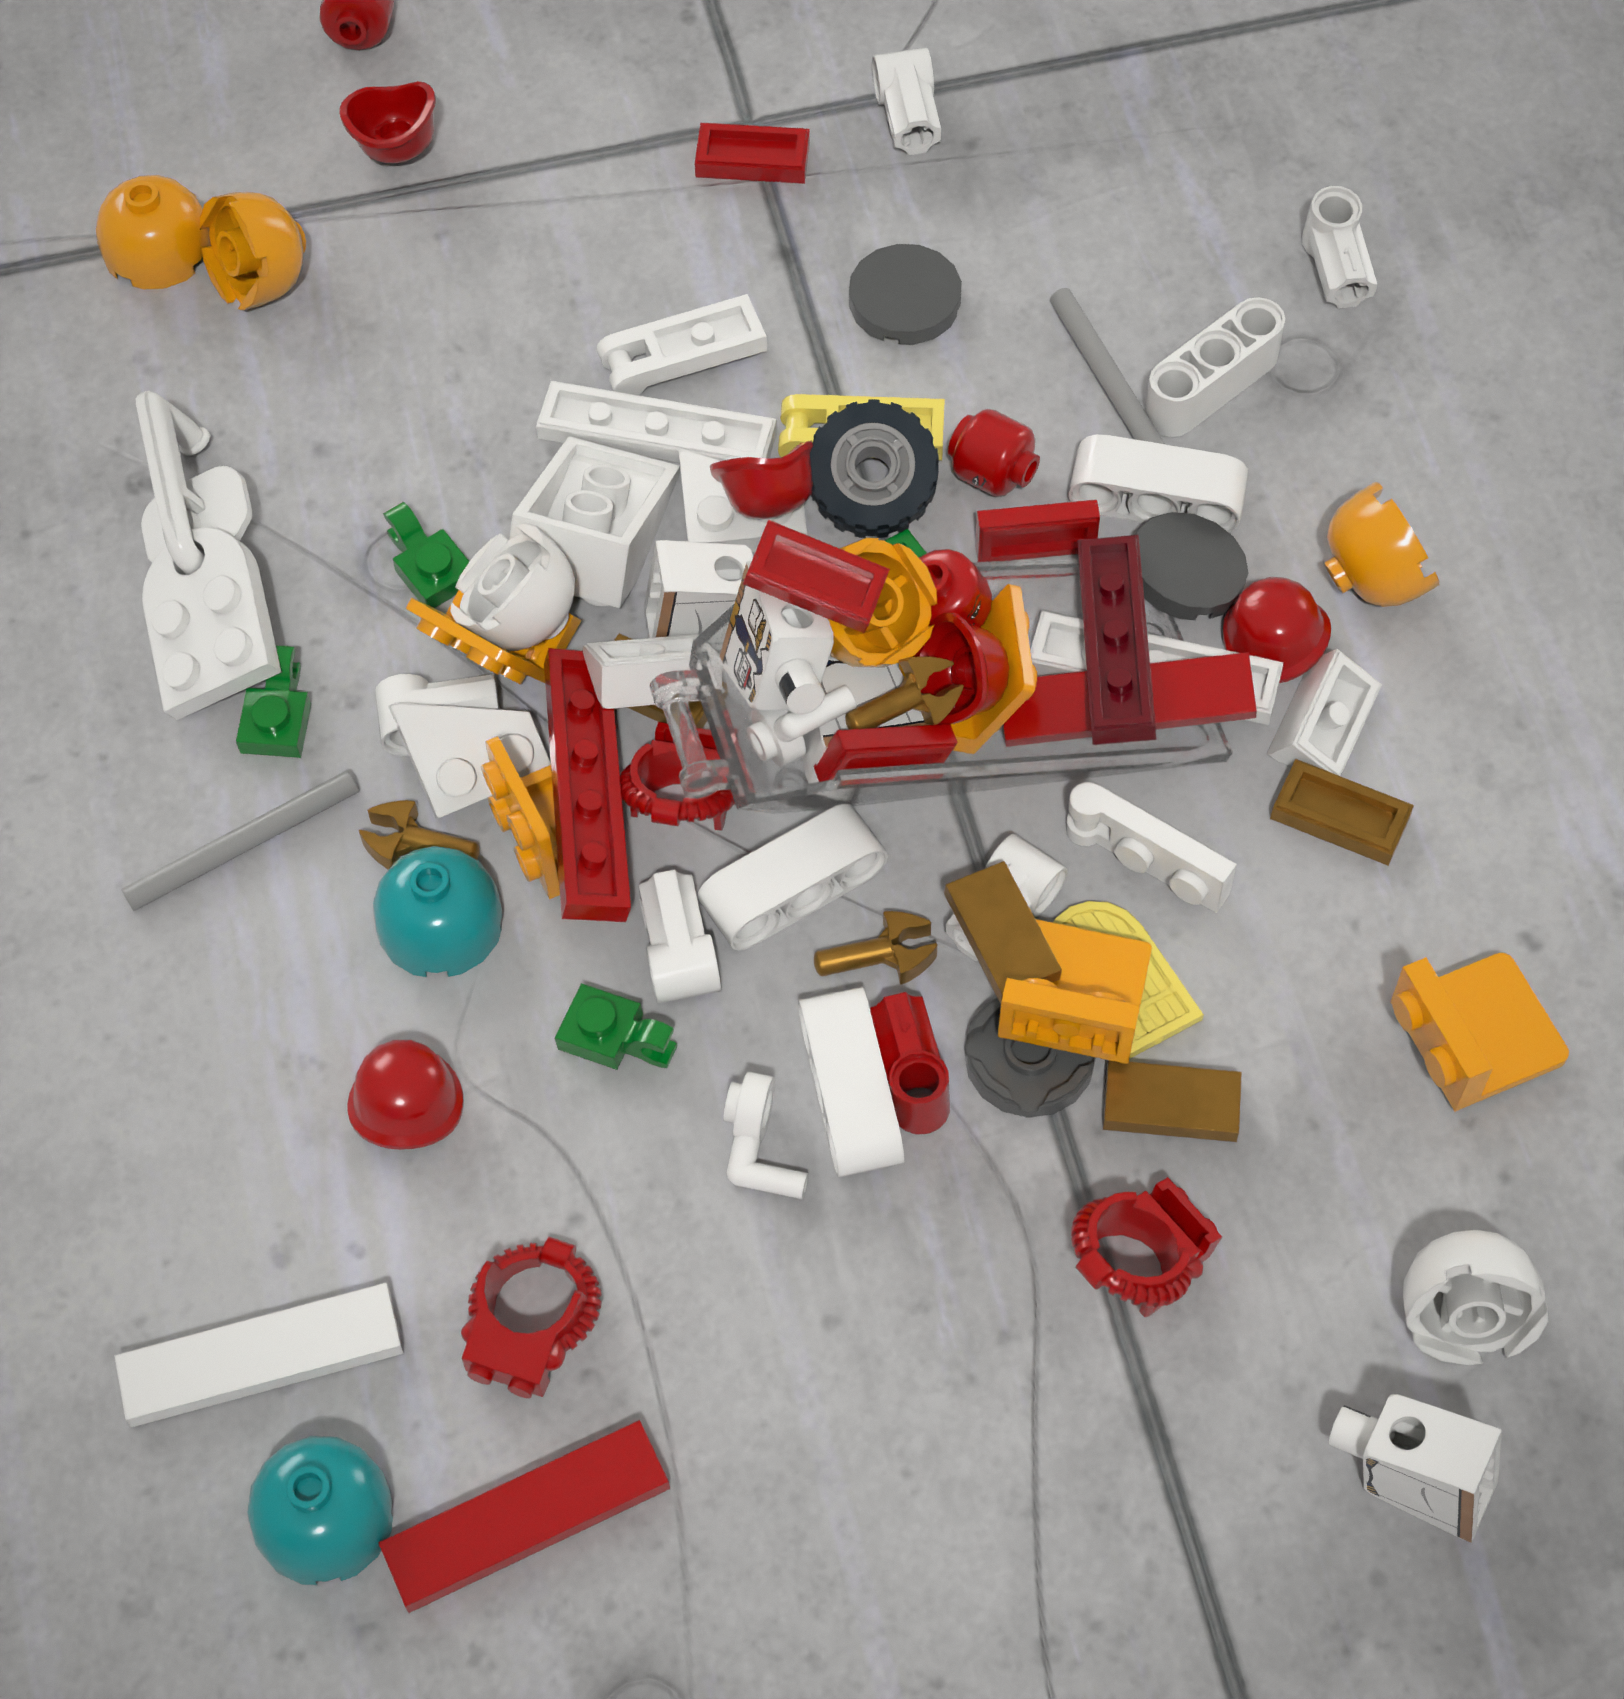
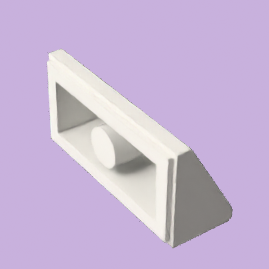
(625, 668)
(1326, 714)

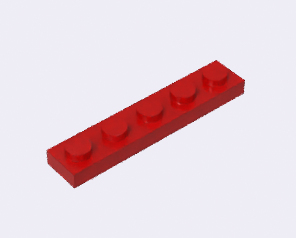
(585, 794)

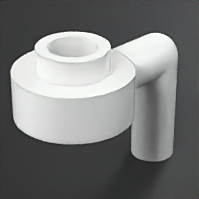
(780, 732)
(749, 1109)

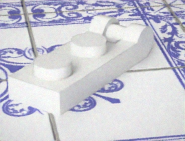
(682, 344)
(1149, 845)

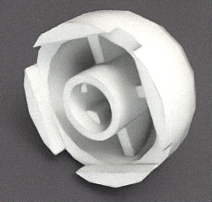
(516, 590)
(1473, 1296)

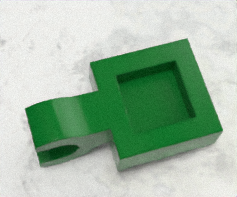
(426, 564)
(278, 716)
(609, 1026)

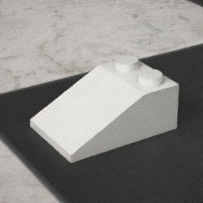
(600, 513)

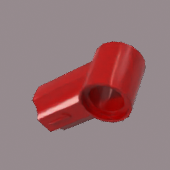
(912, 1062)

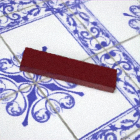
(1116, 640)

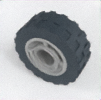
(880, 433)

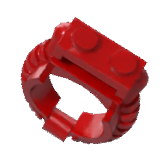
(659, 766)
(1163, 1223)
(518, 1357)

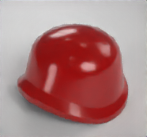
(390, 121)
(767, 485)
(1278, 623)
(978, 665)
(404, 1096)

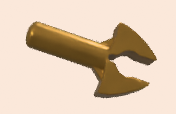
(908, 697)
(410, 837)
(884, 949)

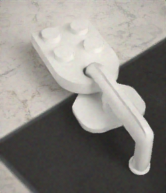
(203, 584)

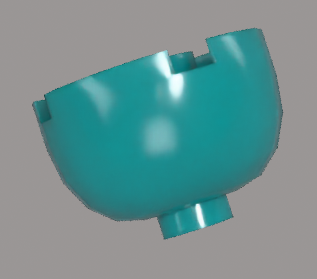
(437, 912)
(320, 1510)

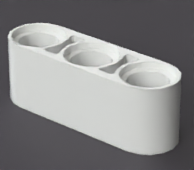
(1214, 366)
(1153, 479)
(792, 876)
(851, 1082)

